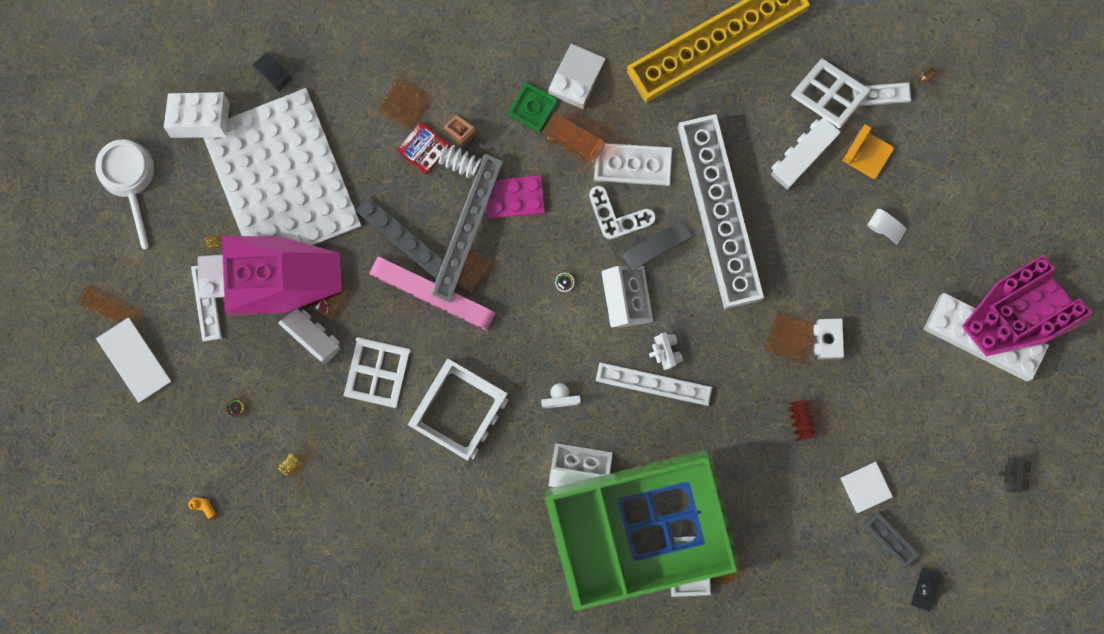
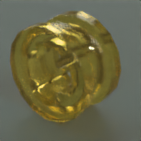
(211, 242)

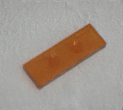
(105, 306)

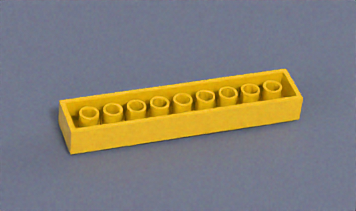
(710, 44)

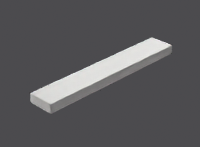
(654, 384)

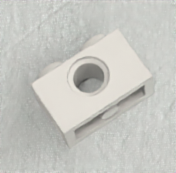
(833, 328)

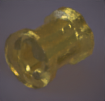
(289, 465)

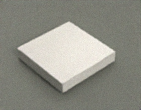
(866, 487)

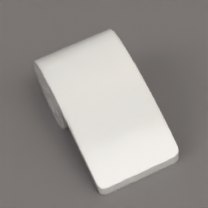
(886, 224)

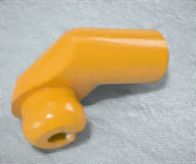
(202, 504)

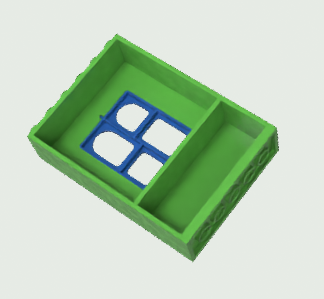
(598, 542)

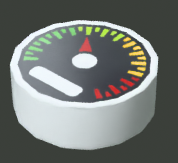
(564, 282)

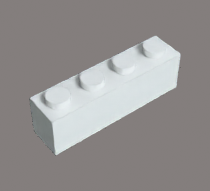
(805, 153)

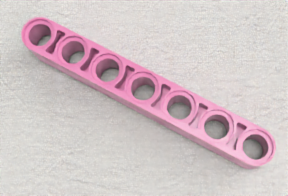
(422, 289)

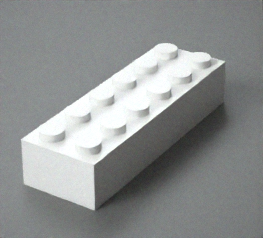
(947, 324)

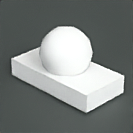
(560, 397)

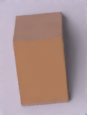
(460, 130)

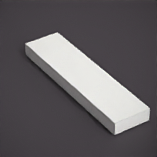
(207, 313)

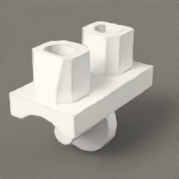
(663, 350)

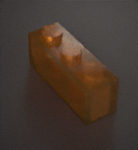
(573, 138)

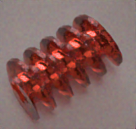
(802, 420)

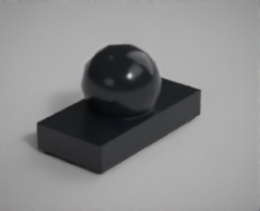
(925, 589)

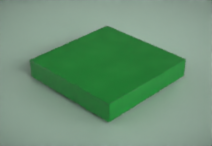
(532, 107)

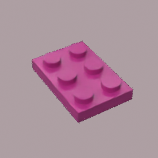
(516, 197)

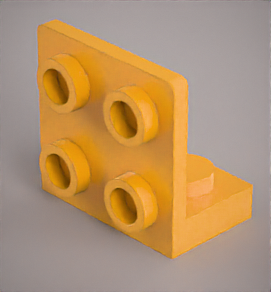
(868, 153)

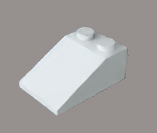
(576, 76)

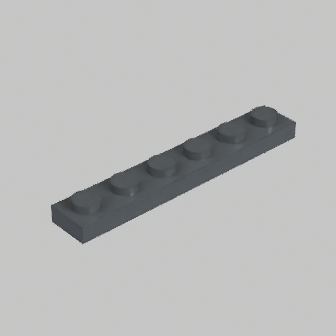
(400, 237)

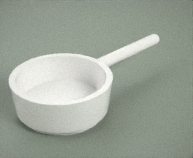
(126, 171)

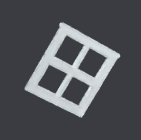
(830, 93)
(376, 372)

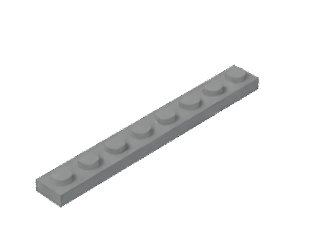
(466, 228)

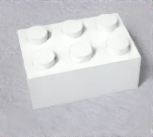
(196, 115)

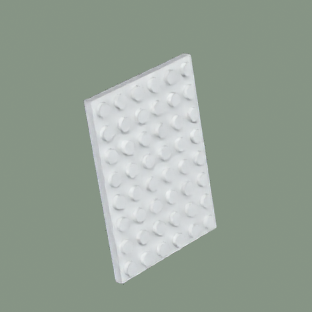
(282, 173)

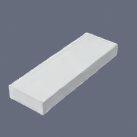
(886, 94)

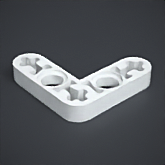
(617, 223)

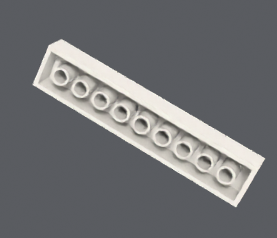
(720, 212)

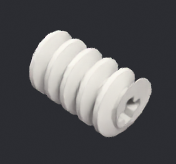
(460, 161)

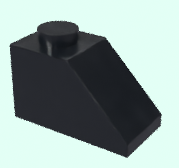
(272, 71)

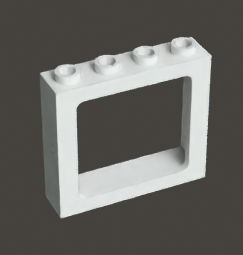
(500, 402)

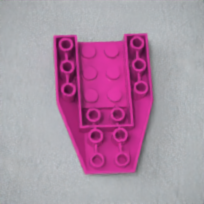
(276, 274)
(1024, 311)

